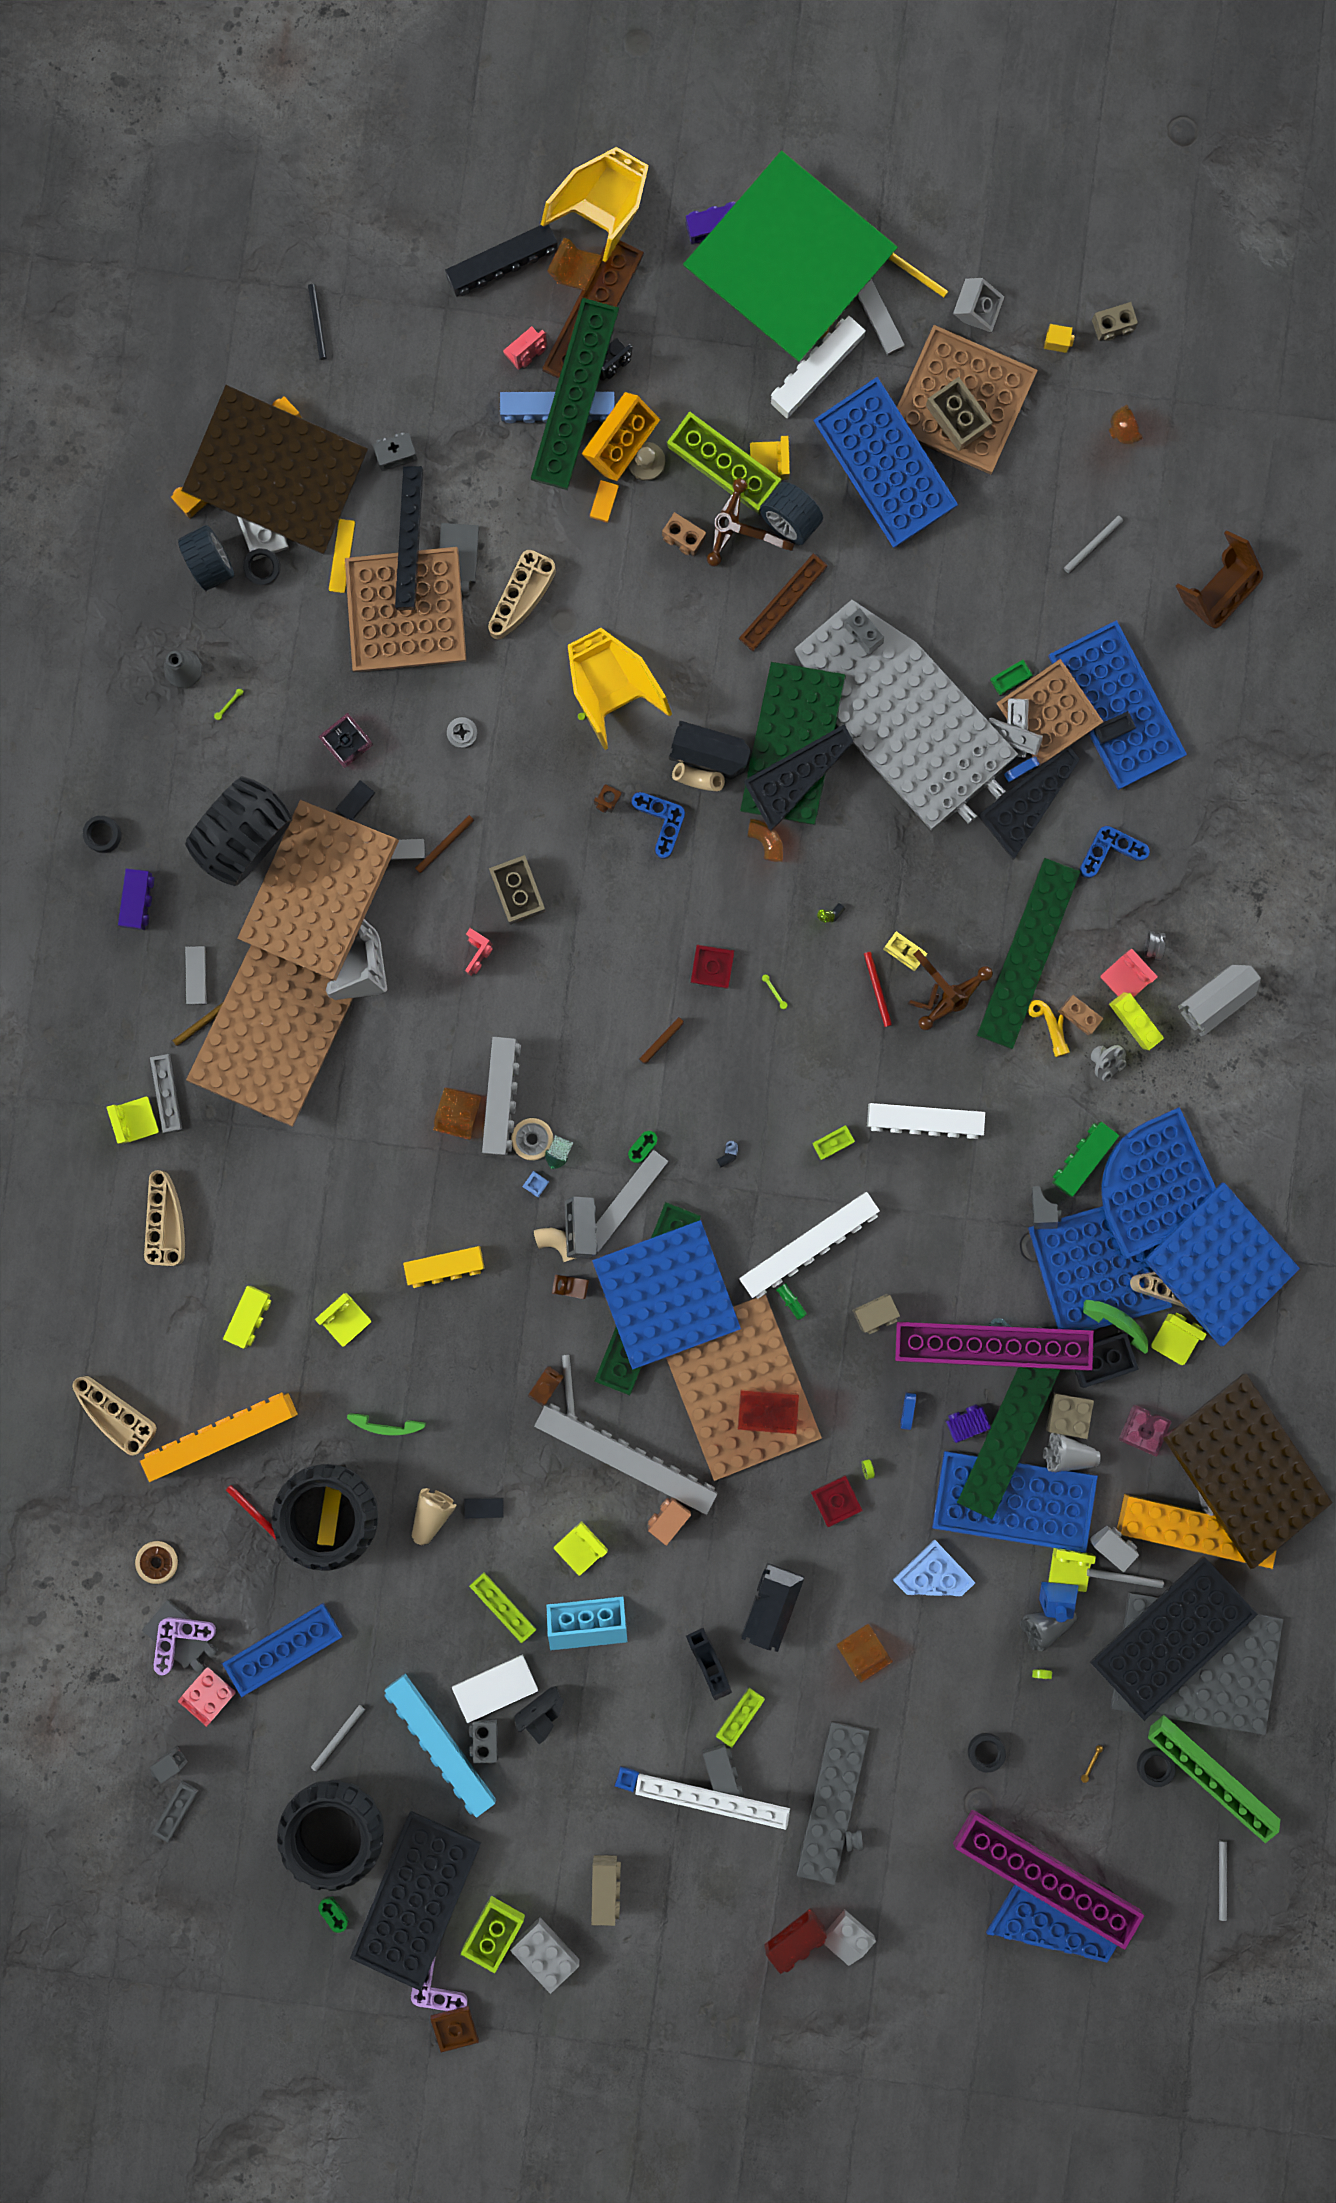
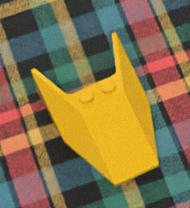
(603, 192)
(609, 677)

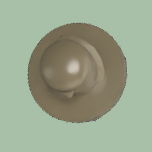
(648, 462)

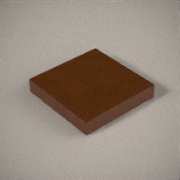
(454, 2029)

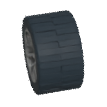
(791, 513)
(206, 558)

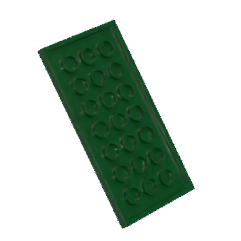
(795, 711)

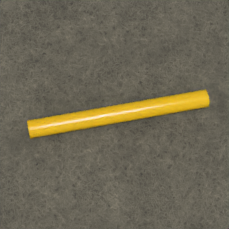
(918, 275)

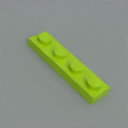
(502, 1607)

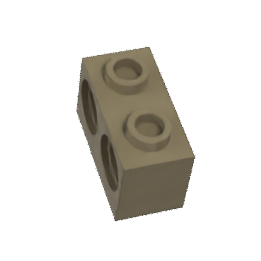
(1112, 317)

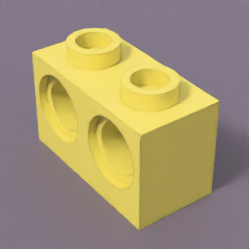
(903, 950)

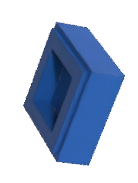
(626, 1779)

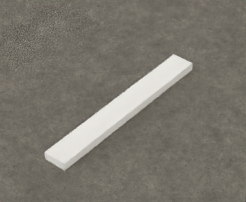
(712, 1801)

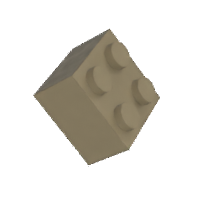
(876, 1313)
(1069, 1415)

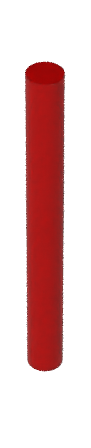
(877, 989)
(251, 1510)

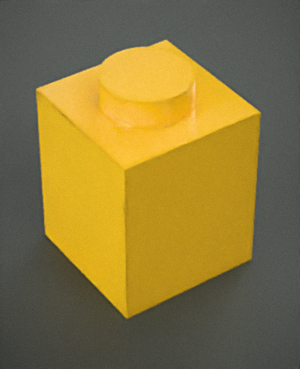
(1059, 338)

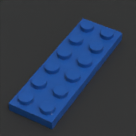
(282, 1649)

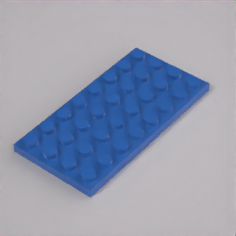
(885, 462)
(1117, 684)
(1035, 1509)

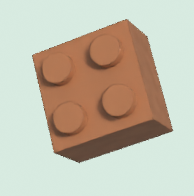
(669, 1520)

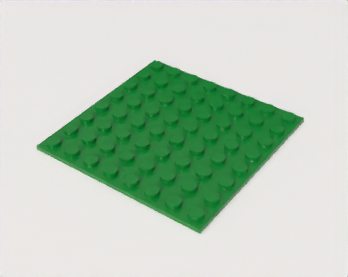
(790, 256)

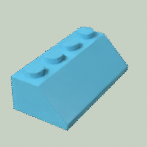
(586, 1623)

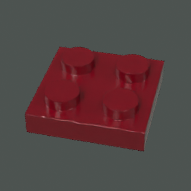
(712, 966)
(836, 1501)

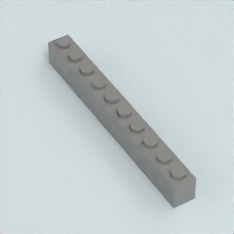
(630, 1461)

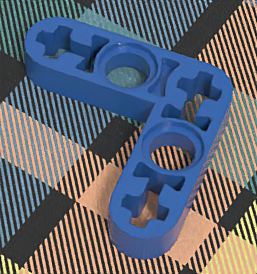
(666, 815)
(1106, 844)

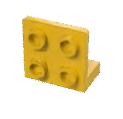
(773, 456)

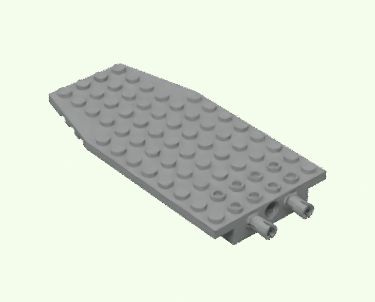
(910, 719)

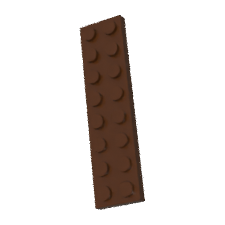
(606, 287)

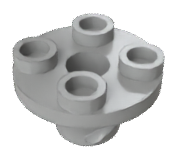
(1108, 1061)

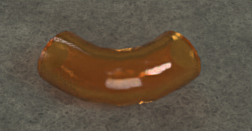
(770, 840)

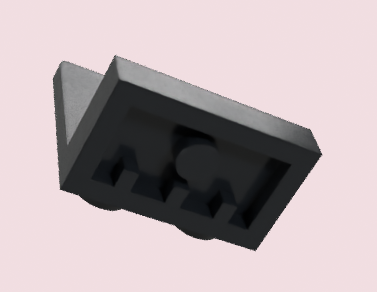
(616, 357)

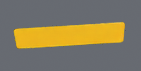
(341, 551)
(329, 1516)

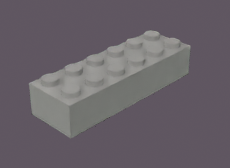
(500, 1096)

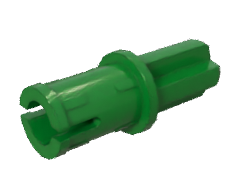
(791, 1301)

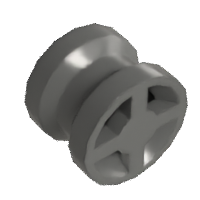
(854, 1840)

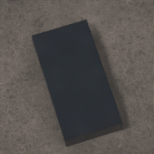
(1114, 728)
(355, 800)
(484, 1508)

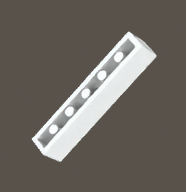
(817, 367)
(925, 1119)

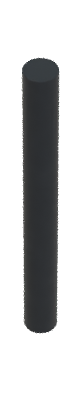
(317, 321)

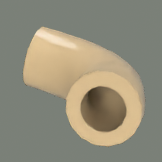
(698, 778)
(552, 1238)

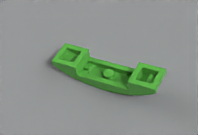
(1099, 1310)
(362, 1422)

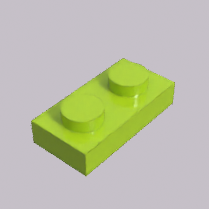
(833, 1142)

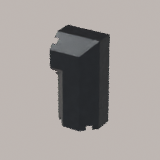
(709, 750)
(772, 1607)

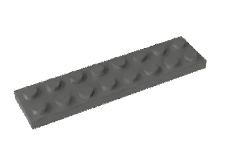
(832, 1803)

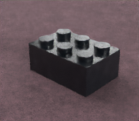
(1110, 1359)

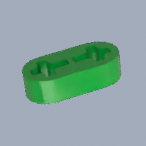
(646, 1150)
(329, 1917)

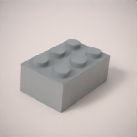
(545, 1955)

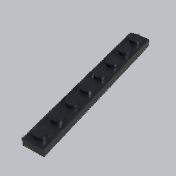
(409, 538)

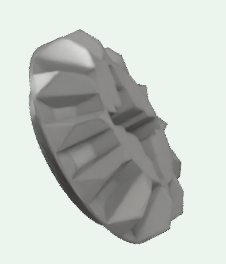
(467, 725)

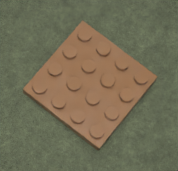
(1055, 710)

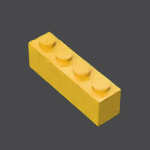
(444, 1265)

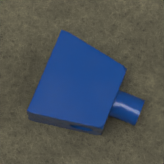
(1058, 1600)

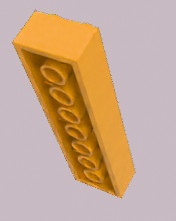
(214, 1439)
(1178, 1528)

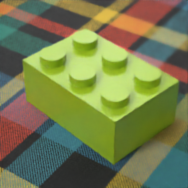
(492, 1934)

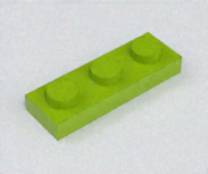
(740, 1717)

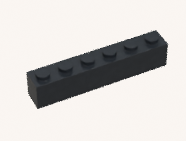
(501, 259)

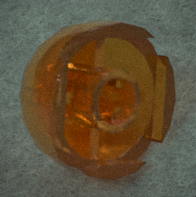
(1125, 426)

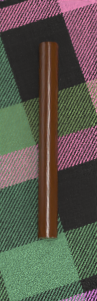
(444, 844)

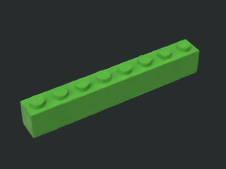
(1214, 1779)

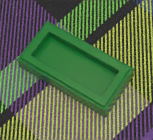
(1011, 677)

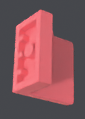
(526, 347)
(484, 947)
(1128, 974)
(206, 1696)

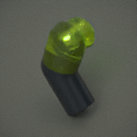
(831, 916)

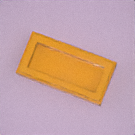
(604, 501)

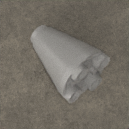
(1069, 1454)

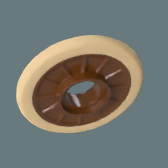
(145, 1568)

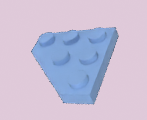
(934, 1574)

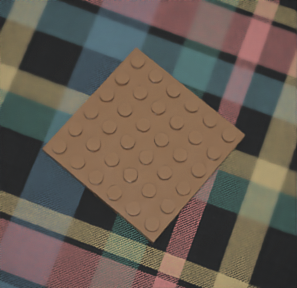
(992, 379)
(405, 638)

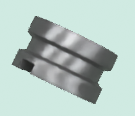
(1154, 945)

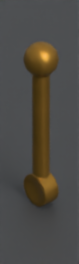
(1084, 1777)

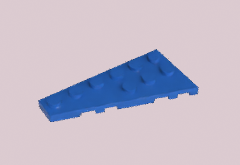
(1041, 1925)

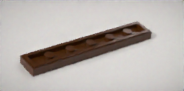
(783, 602)

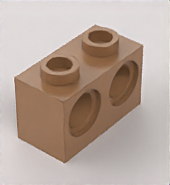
(687, 530)
(1080, 1015)

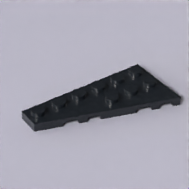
(790, 779)
(1021, 808)

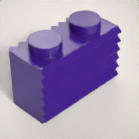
(967, 1423)

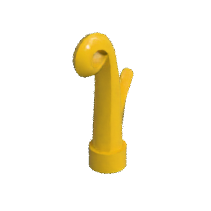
(1055, 1029)

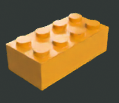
(621, 436)

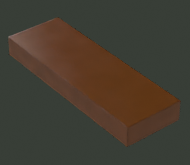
(659, 1043)

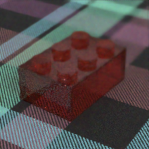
(768, 1411)
(795, 1941)

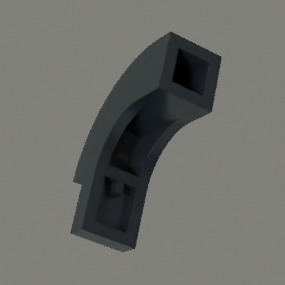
(709, 1663)

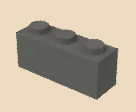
(580, 1227)
(720, 1771)

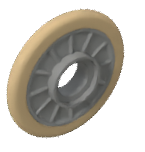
(520, 1135)

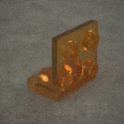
(574, 266)
(456, 1113)
(864, 1653)

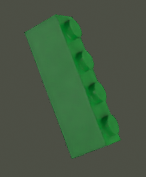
(1085, 1158)

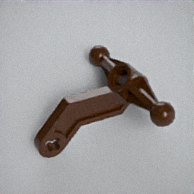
(724, 533)
(954, 997)

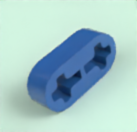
(1021, 769)
(908, 1411)

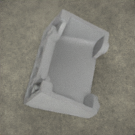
(363, 969)

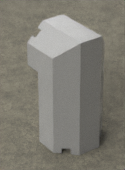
(1220, 997)

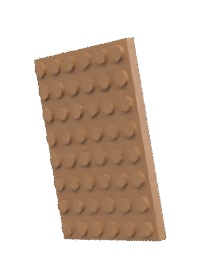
(318, 889)
(270, 1036)
(711, 1382)

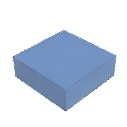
(535, 1184)

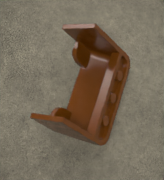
(1228, 587)

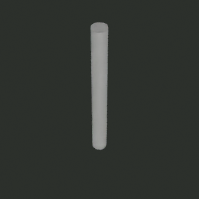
(1093, 544)
(568, 1384)
(1125, 1578)
(338, 1737)
(1223, 1880)

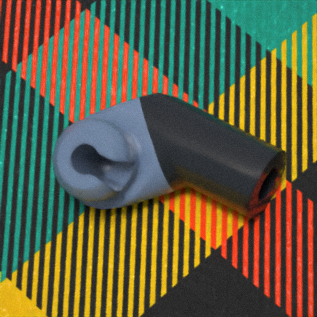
(730, 1154)

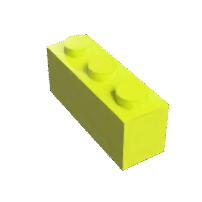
(1136, 1021)
(247, 1317)

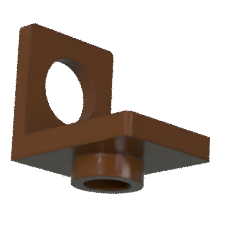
(605, 806)
(932, 1000)
(570, 1286)

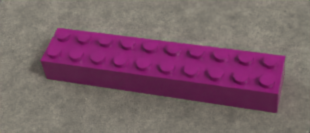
(994, 1346)
(1048, 1879)

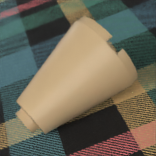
(430, 1515)

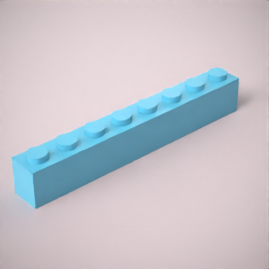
(440, 1745)

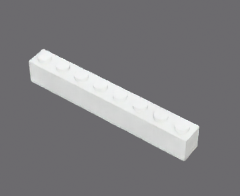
(809, 1244)

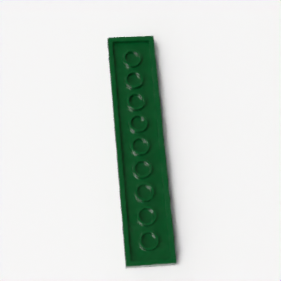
(574, 394)
(1028, 953)
(615, 1367)
(1007, 1439)

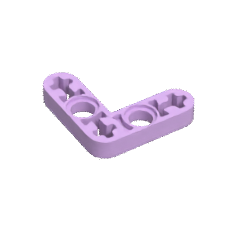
(177, 1632)
(430, 1993)

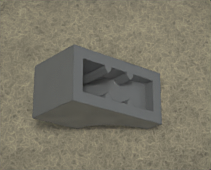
(1044, 1213)

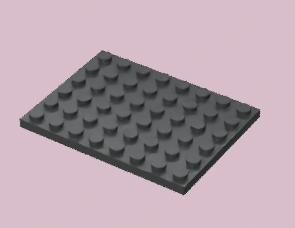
(1232, 1686)

